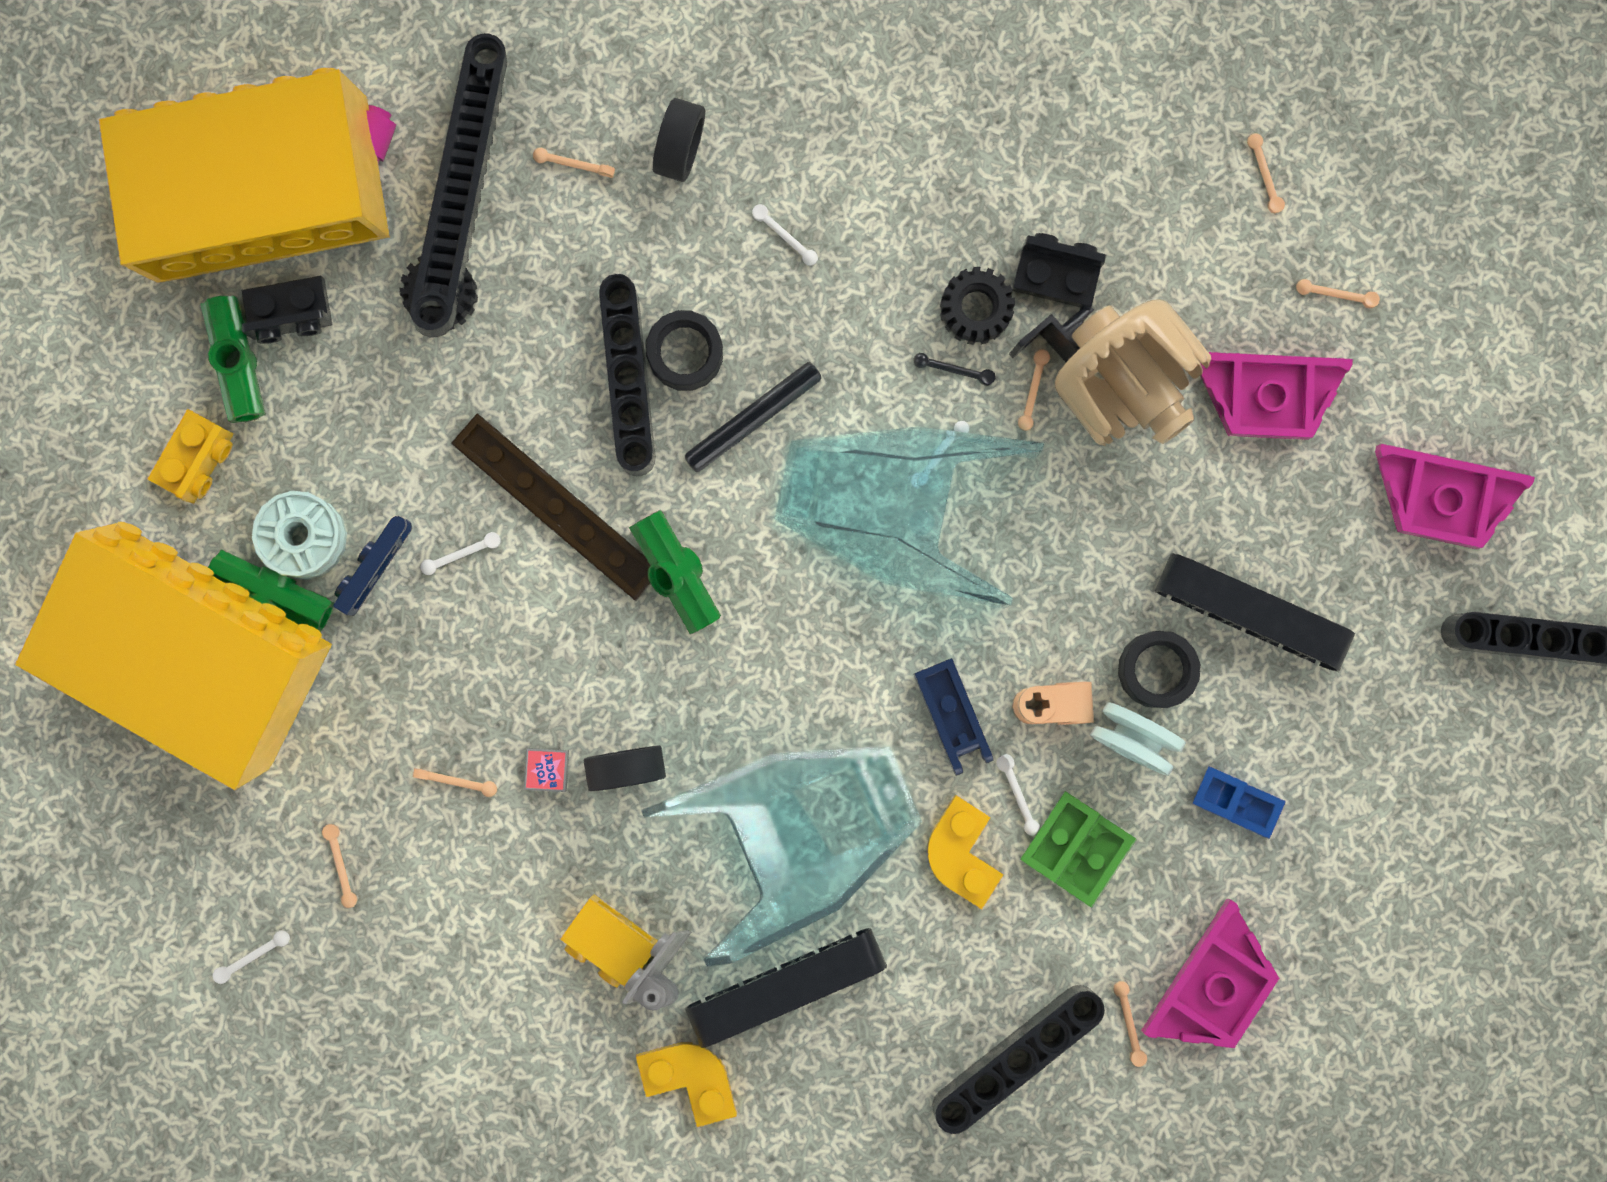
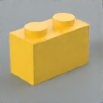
(608, 941)

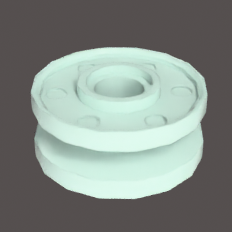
(275, 528)
(1138, 738)

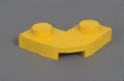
(951, 856)
(694, 1068)

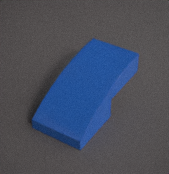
(1239, 802)

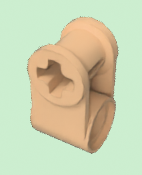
(1061, 704)

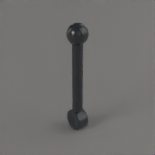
(985, 377)

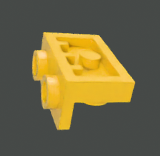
(191, 457)

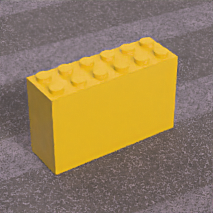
(243, 176)
(173, 653)

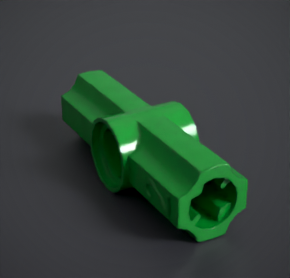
(225, 335)
(675, 572)
(275, 589)

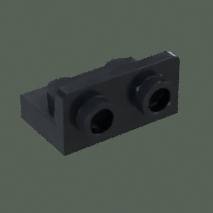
(1058, 270)
(286, 309)

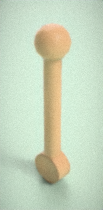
(541, 155)
(1276, 203)
(1369, 300)
(1040, 358)
(487, 788)
(331, 833)
(1137, 1056)

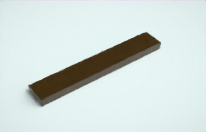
(554, 505)

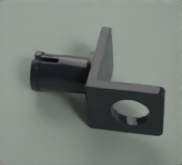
(1056, 335)

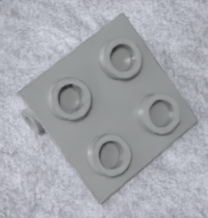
(649, 985)

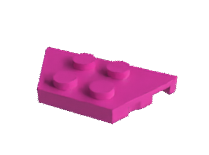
(1272, 392)
(1447, 496)
(1217, 986)

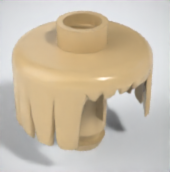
(1139, 362)

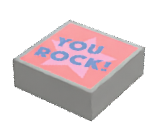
(546, 770)

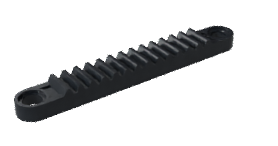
(459, 185)

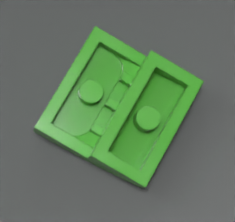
(1078, 849)

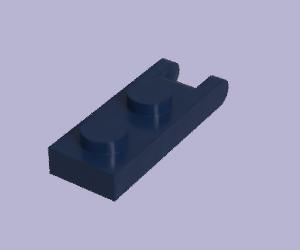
(374, 561)
(952, 713)

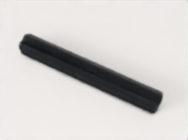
(753, 417)

